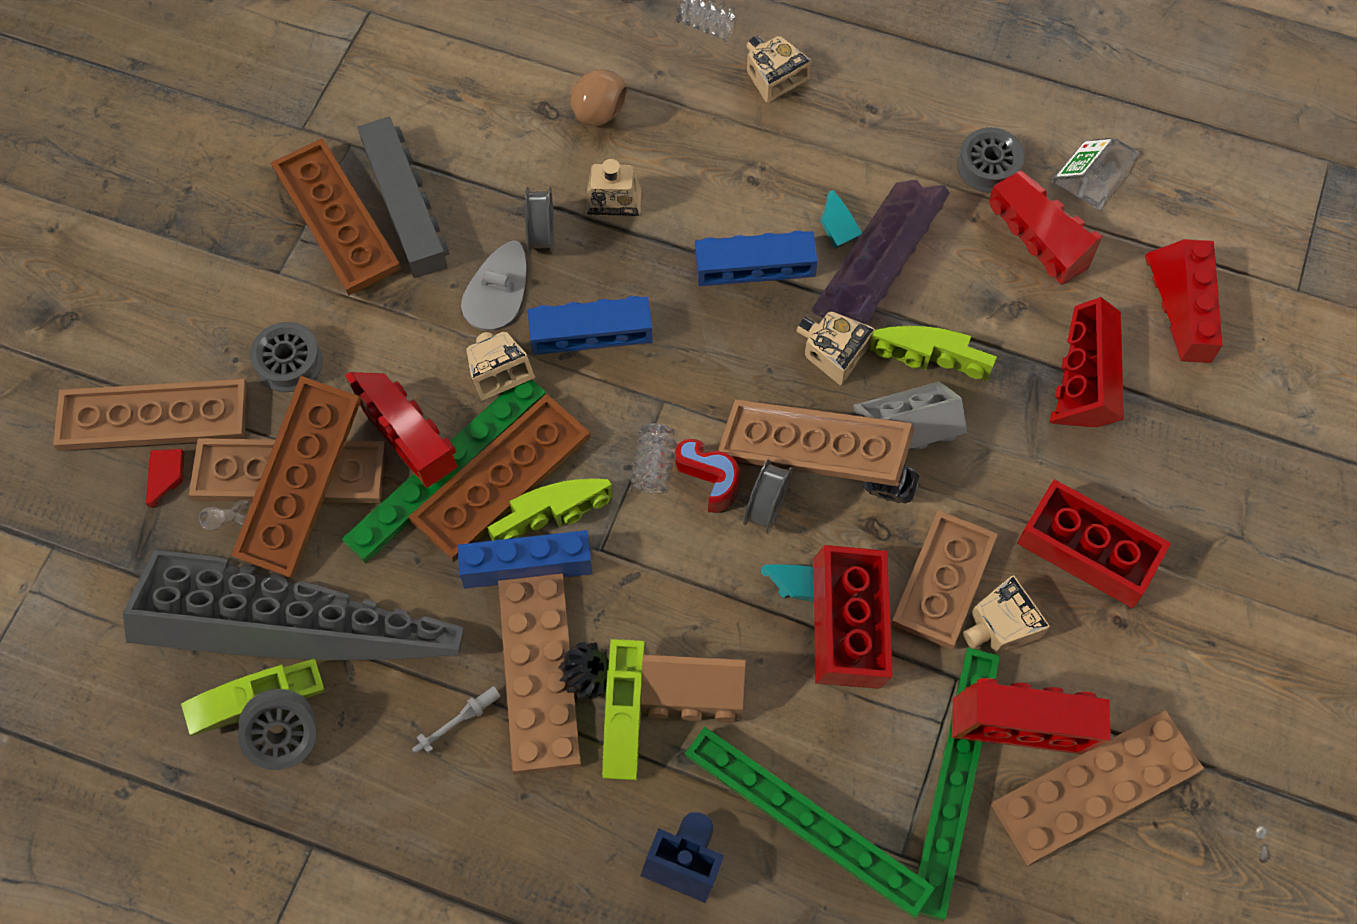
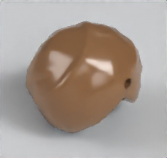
(598, 97)

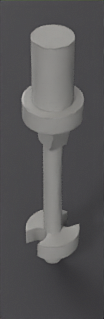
(472, 709)

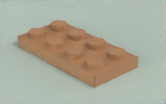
(944, 579)

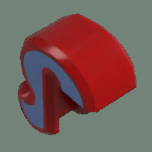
(712, 467)

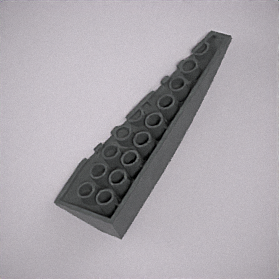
(234, 610)

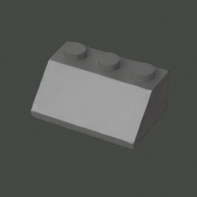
(931, 408)

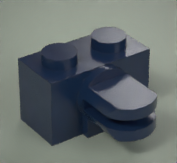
(683, 859)

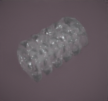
(707, 17)
(653, 458)

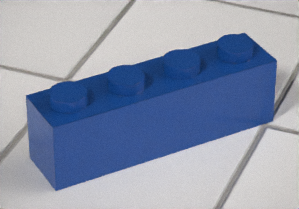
(755, 258)
(590, 325)
(523, 557)

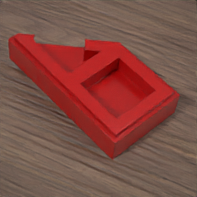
(163, 474)

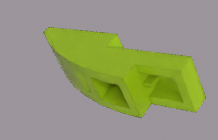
(923, 344)
(561, 501)
(225, 703)
(623, 710)

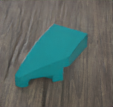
(838, 221)
(791, 580)

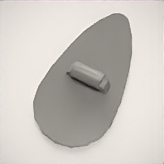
(496, 289)

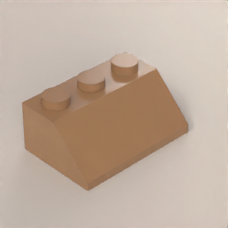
(692, 688)

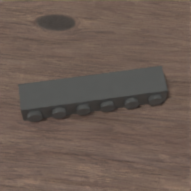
(402, 196)

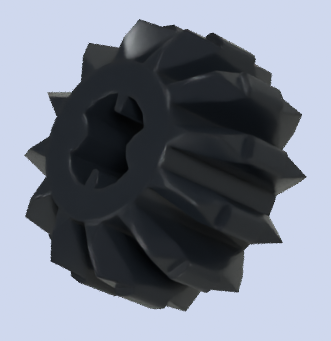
(902, 493)
(585, 670)

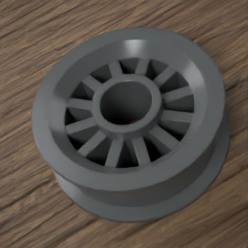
(989, 158)
(539, 219)
(278, 342)
(768, 495)
(299, 735)

